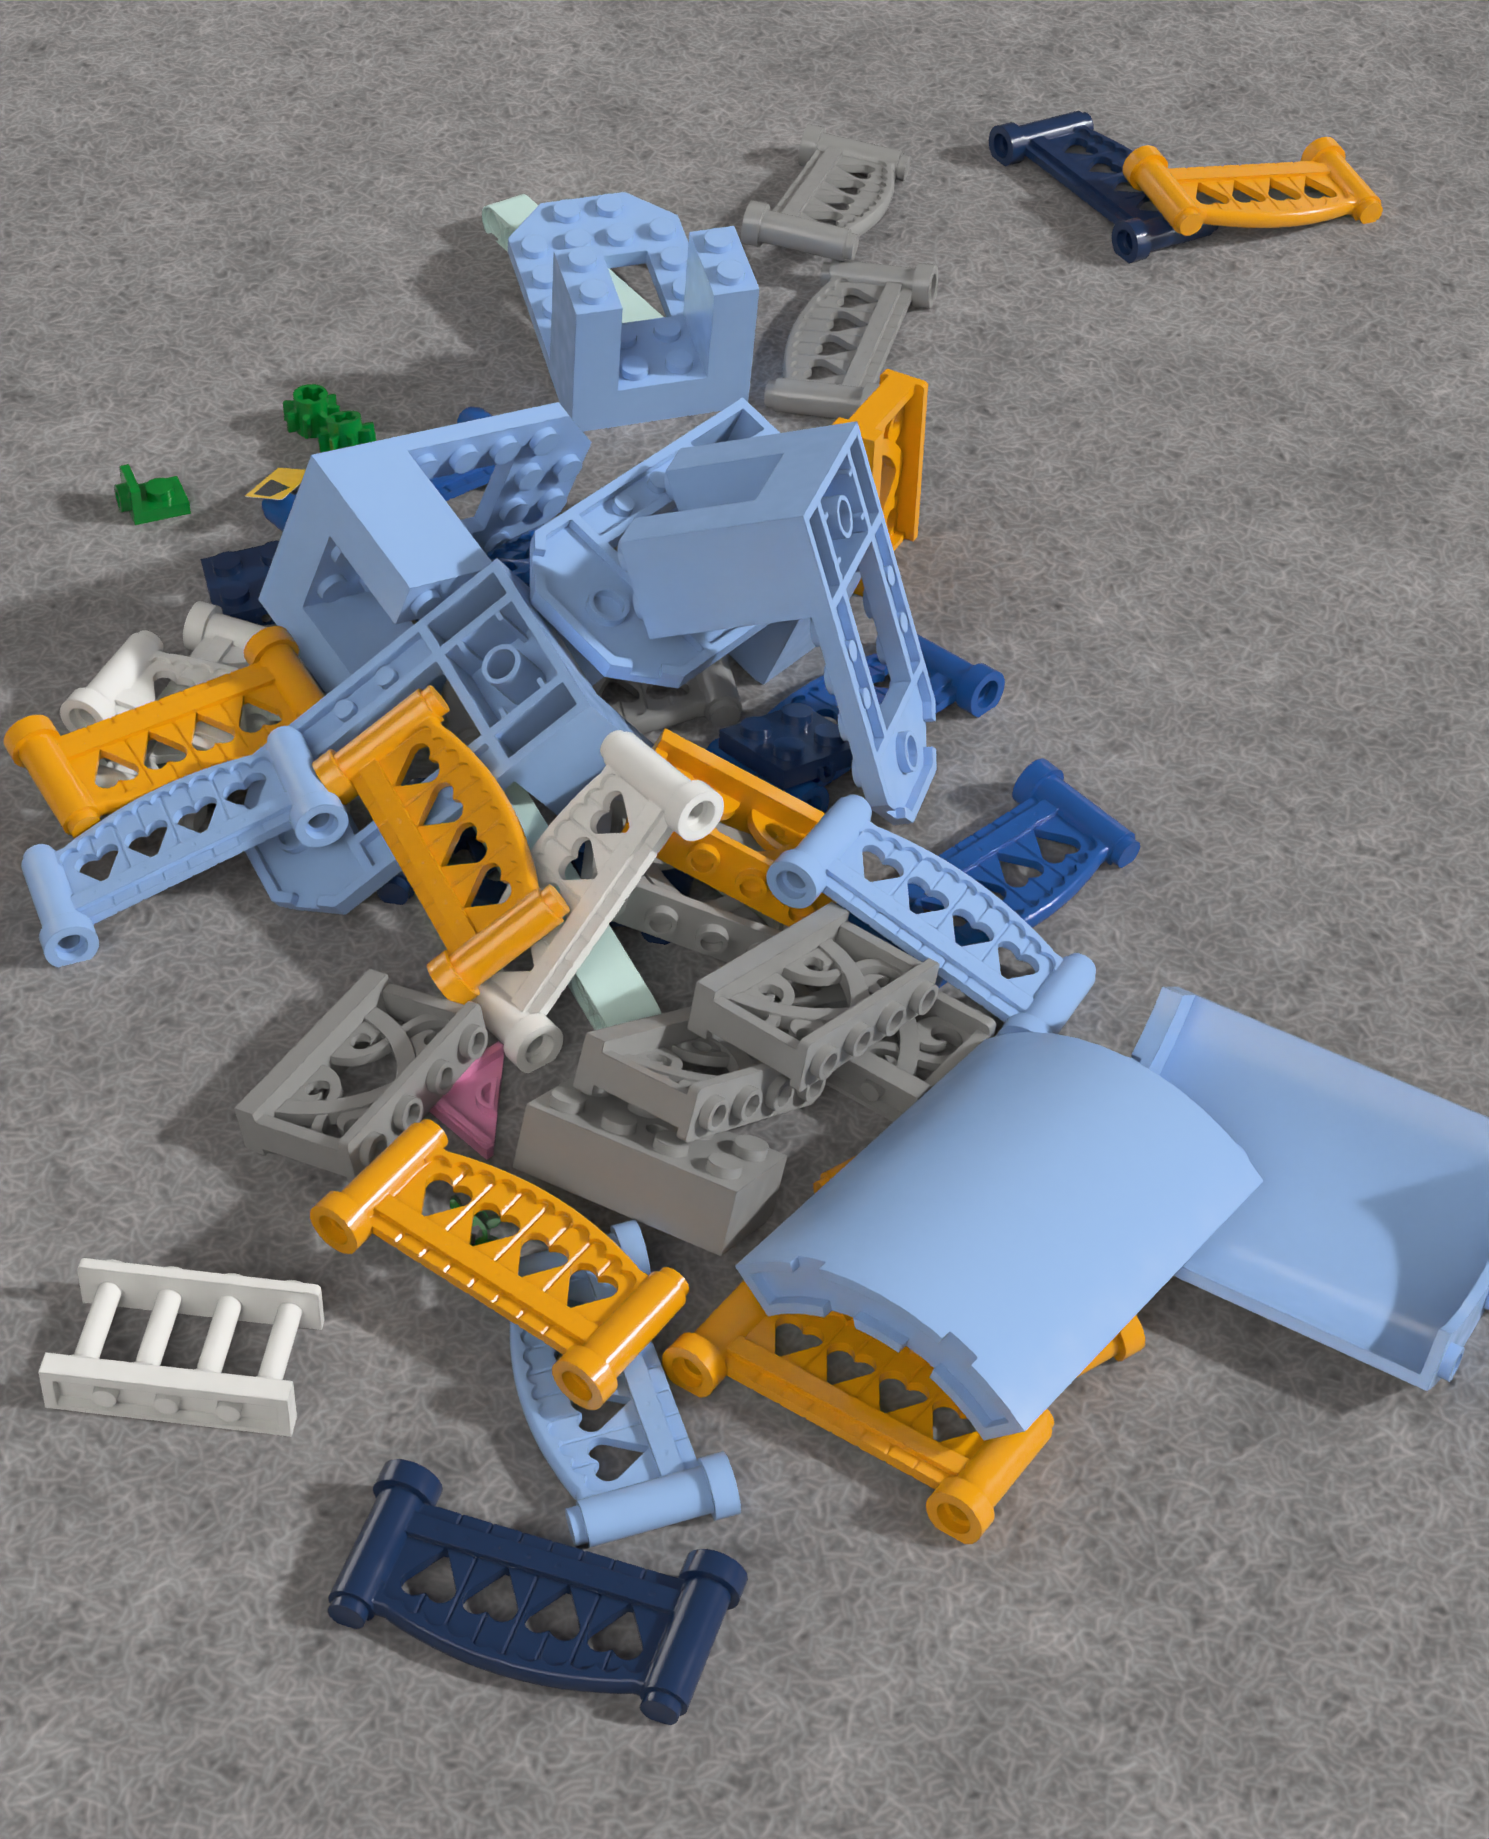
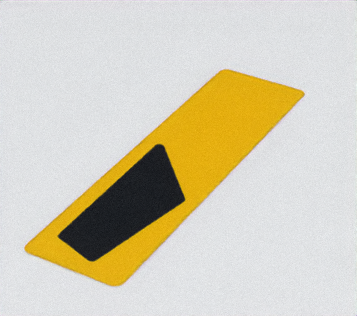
(278, 484)

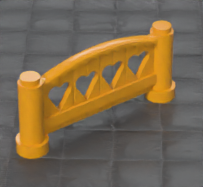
(1320, 167)
(69, 763)
(477, 937)
(593, 1337)
(964, 1470)

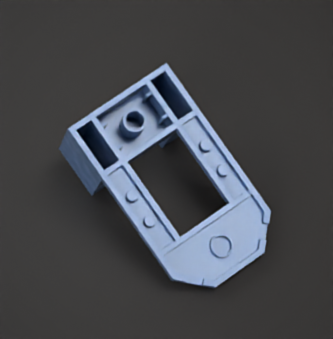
(644, 368)
(775, 537)
(382, 545)
(590, 597)
(520, 689)

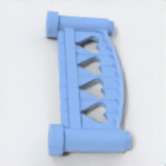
(832, 864)
(74, 902)
(667, 1479)

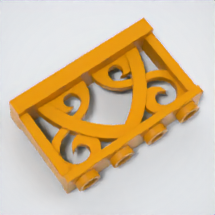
(893, 438)
(751, 806)

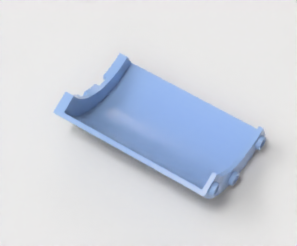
(1365, 1199)
(1011, 1220)

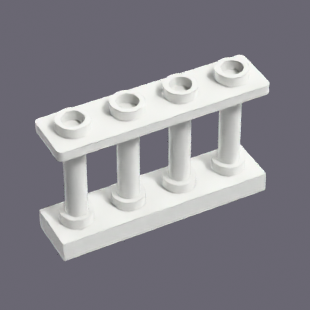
(179, 1394)

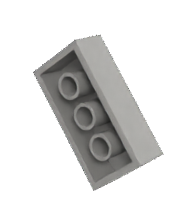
(634, 1164)

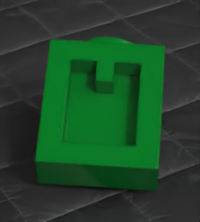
(150, 500)

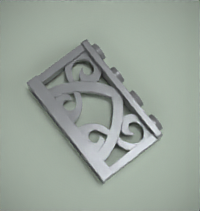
(712, 927)
(740, 996)
(648, 1067)
(890, 1082)
(370, 1121)

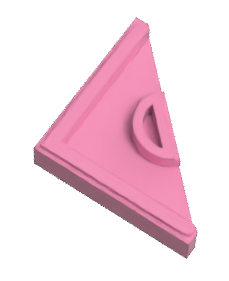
(473, 1102)

